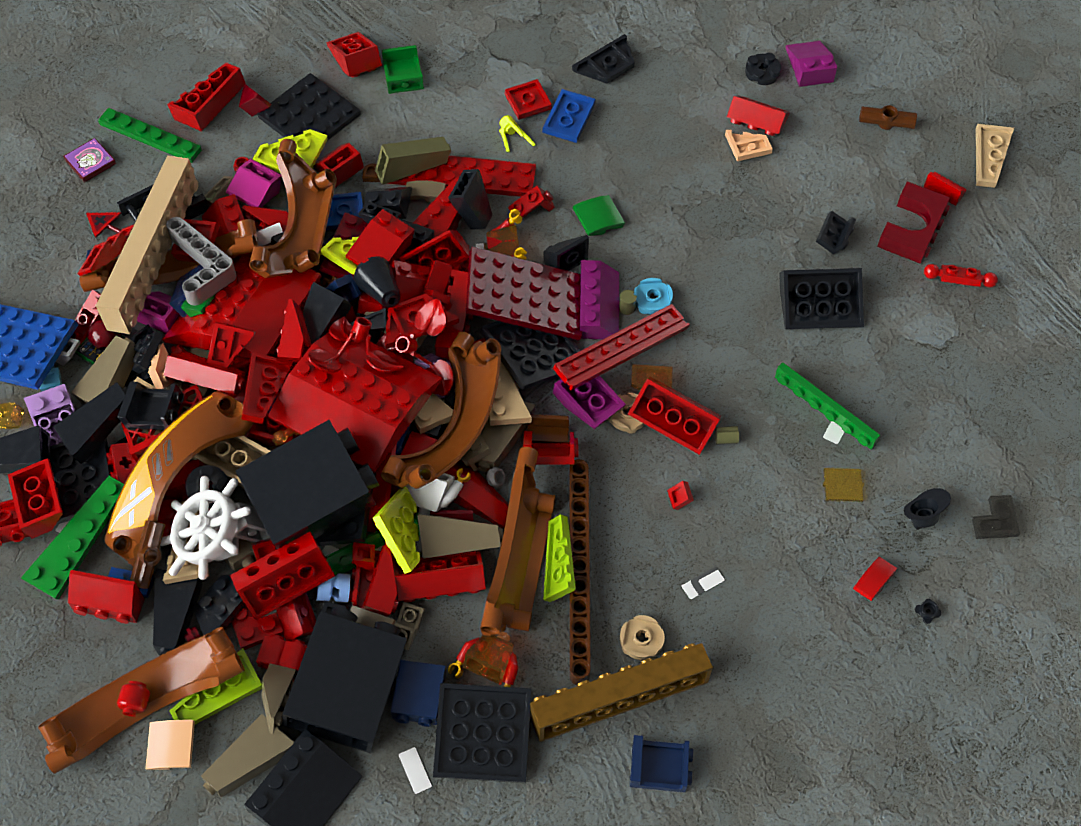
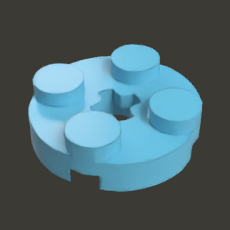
(648, 286)

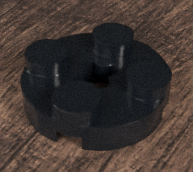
(766, 61)
(215, 475)

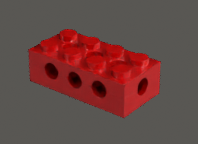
(282, 575)

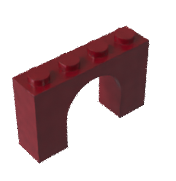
(915, 243)

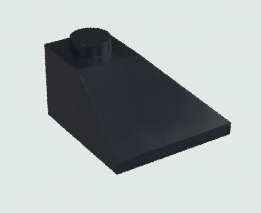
(567, 253)

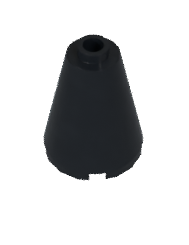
(378, 281)

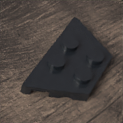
(607, 62)
(218, 605)

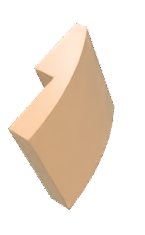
(170, 744)

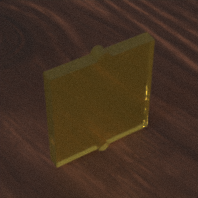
(843, 484)

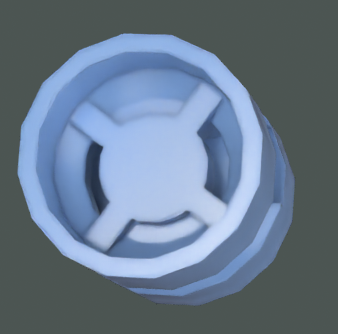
(341, 589)

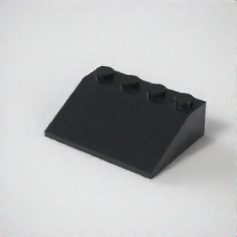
(822, 298)
(303, 786)

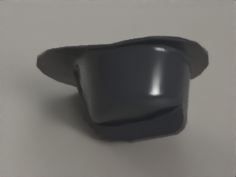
(926, 508)

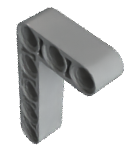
(218, 266)

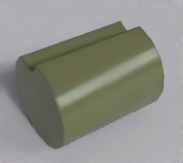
(627, 302)
(726, 435)

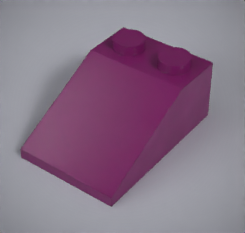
(812, 63)
(590, 402)

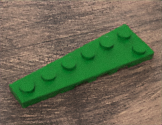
(74, 542)

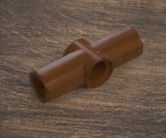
(888, 117)
(149, 541)

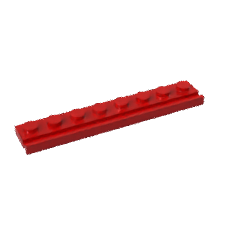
(620, 347)

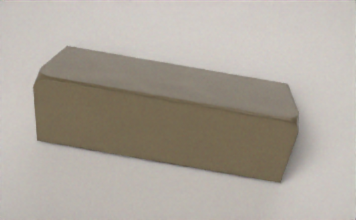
(218, 190)

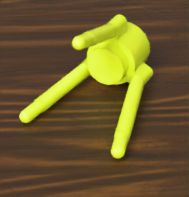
(509, 126)

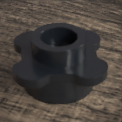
(929, 605)

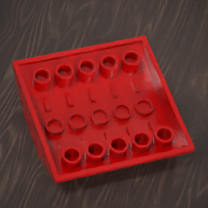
(249, 304)
(367, 401)

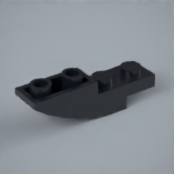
(421, 233)

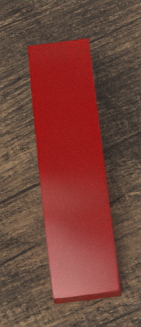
(105, 252)

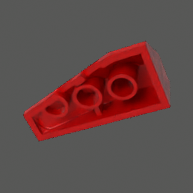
(480, 496)

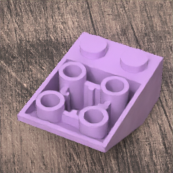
(50, 408)

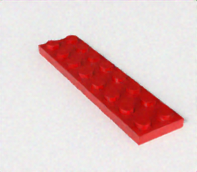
(498, 176)

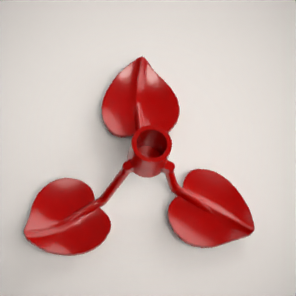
(432, 320)
(344, 331)

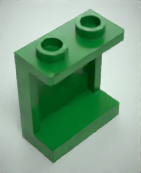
(402, 69)

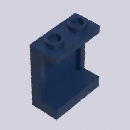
(417, 693)
(660, 765)

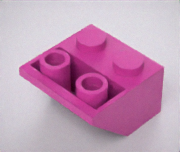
(255, 184)
(158, 312)

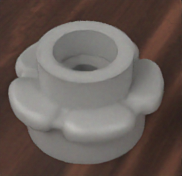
(495, 477)

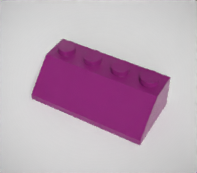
(598, 300)

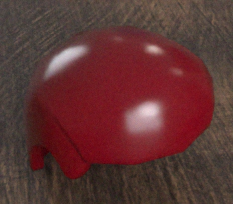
(99, 335)

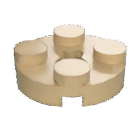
(626, 422)
(652, 631)

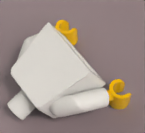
(438, 492)

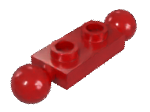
(960, 275)

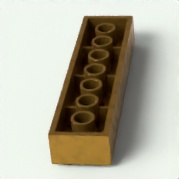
(620, 691)

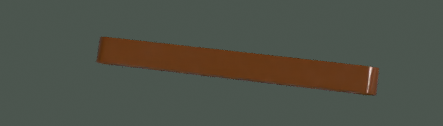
(582, 578)

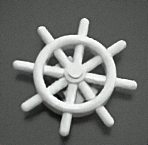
(209, 528)

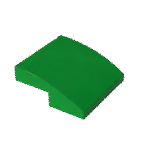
(598, 215)

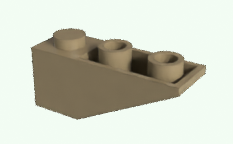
(275, 693)

